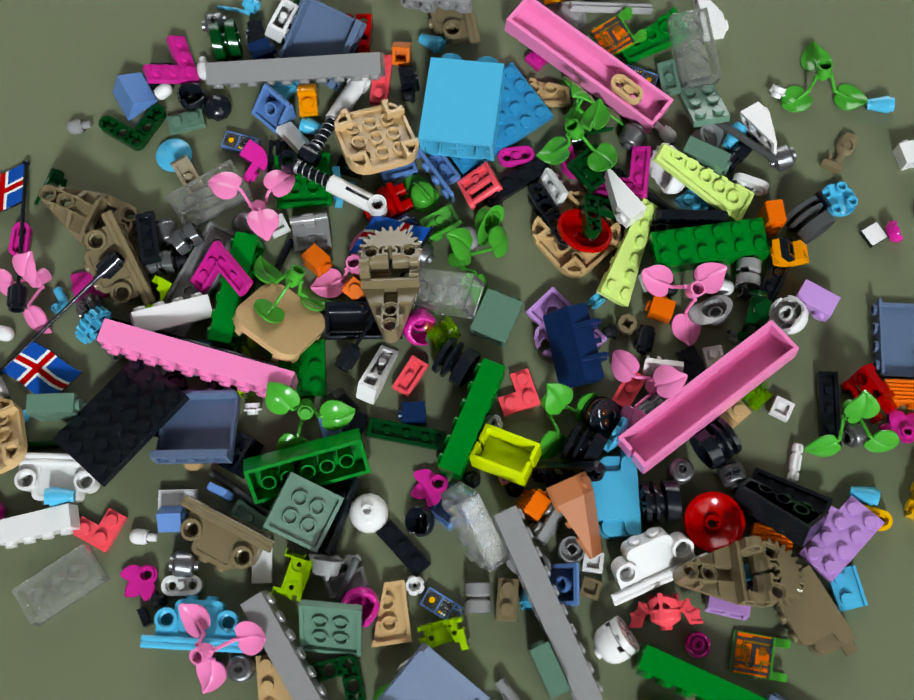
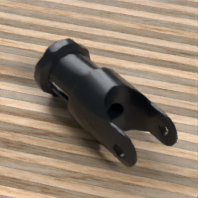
(739, 154)

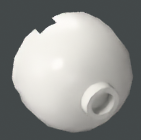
(789, 314)
(368, 513)
(608, 645)

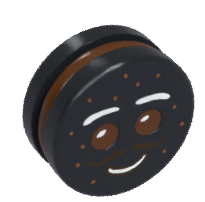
(601, 414)

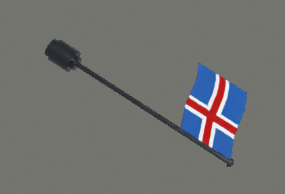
(12, 193)
(351, 353)
(40, 367)

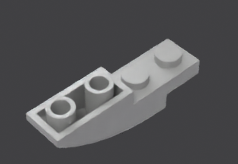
(427, 6)

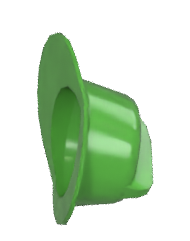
(421, 192)
(486, 219)

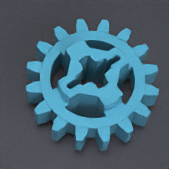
(91, 324)

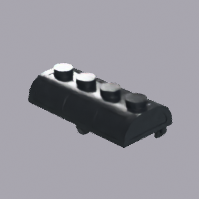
(349, 320)

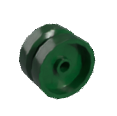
(226, 40)

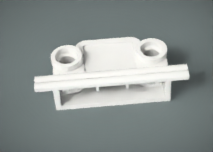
(54, 470)
(649, 562)

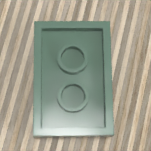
(703, 106)

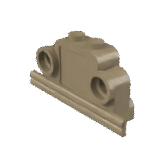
(454, 26)
(131, 279)
(222, 537)
(816, 619)

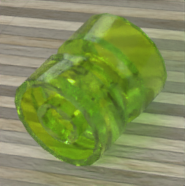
(442, 332)
(757, 397)

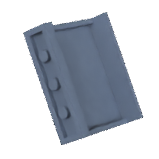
(321, 31)
(893, 339)
(200, 430)
(431, 678)

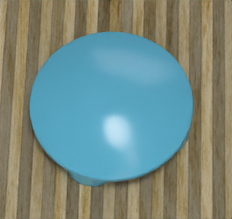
(171, 151)
(841, 198)
(620, 428)

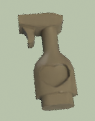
(844, 148)

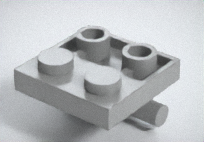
(311, 229)
(546, 526)

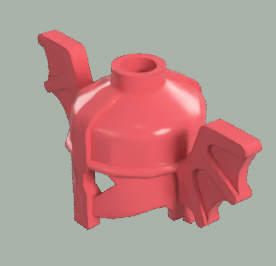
(665, 611)

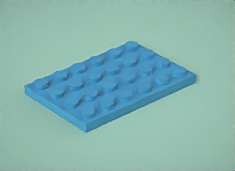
(520, 115)

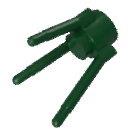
(579, 143)
(55, 178)

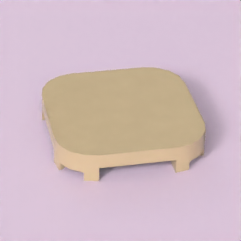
(376, 138)
(569, 260)
(284, 339)
(12, 435)

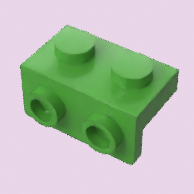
(443, 219)

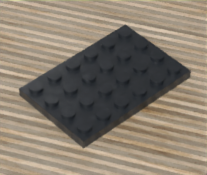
(120, 420)

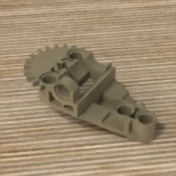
(86, 211)
(391, 296)
(723, 573)

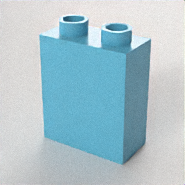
(462, 107)

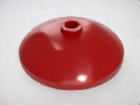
(570, 230)
(724, 513)

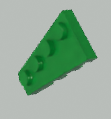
(657, 40)

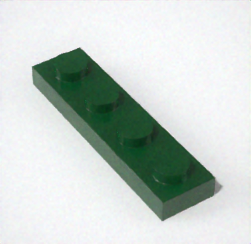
(406, 434)

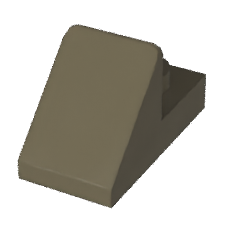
(184, 169)

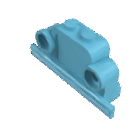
(618, 498)
(172, 634)

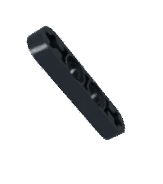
(546, 216)
(700, 217)
(542, 474)

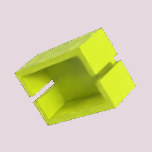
(505, 455)

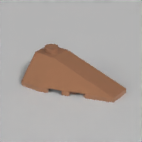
(576, 501)

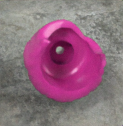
(416, 324)
(367, 598)

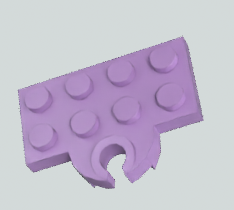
(548, 303)
(840, 538)

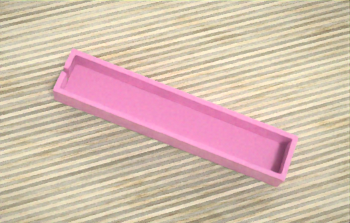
(584, 62)
(191, 358)
(707, 396)

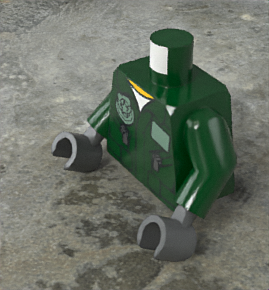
(755, 316)

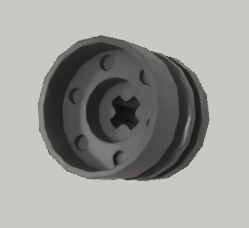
(809, 220)

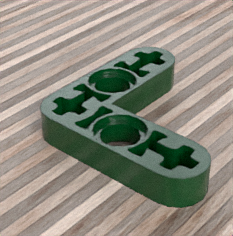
(137, 133)
(596, 210)
(341, 671)

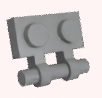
(359, 578)

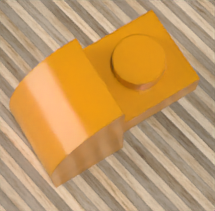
(308, 99)
(800, 251)

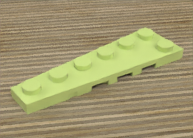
(705, 183)
(620, 278)

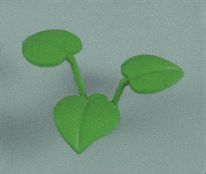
(818, 59)
(576, 110)
(595, 117)
(461, 241)
(268, 273)
(281, 398)
(555, 400)
(854, 410)

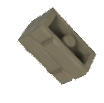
(507, 599)

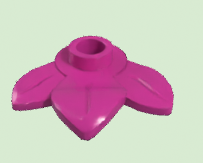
(899, 423)
(426, 487)
(138, 583)

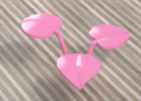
(260, 220)
(25, 266)
(708, 279)
(330, 283)
(665, 381)
(209, 671)

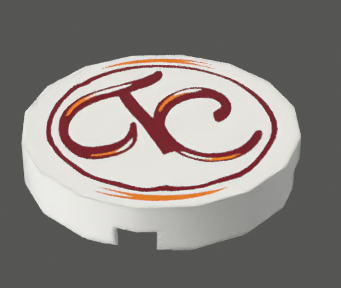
(627, 638)

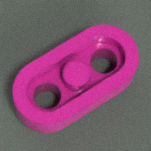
(515, 155)
(14, 239)

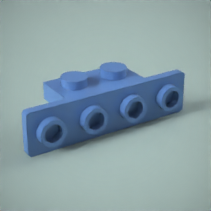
(442, 172)

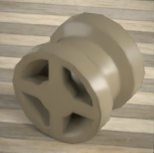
(625, 329)

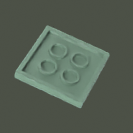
(303, 512)
(330, 627)

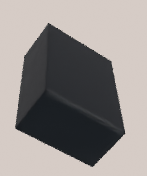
(144, 616)

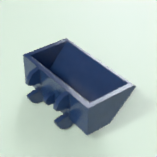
(575, 346)

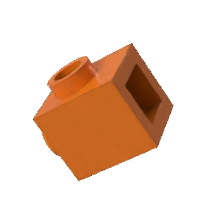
(401, 53)
(316, 260)
(353, 288)
(660, 309)

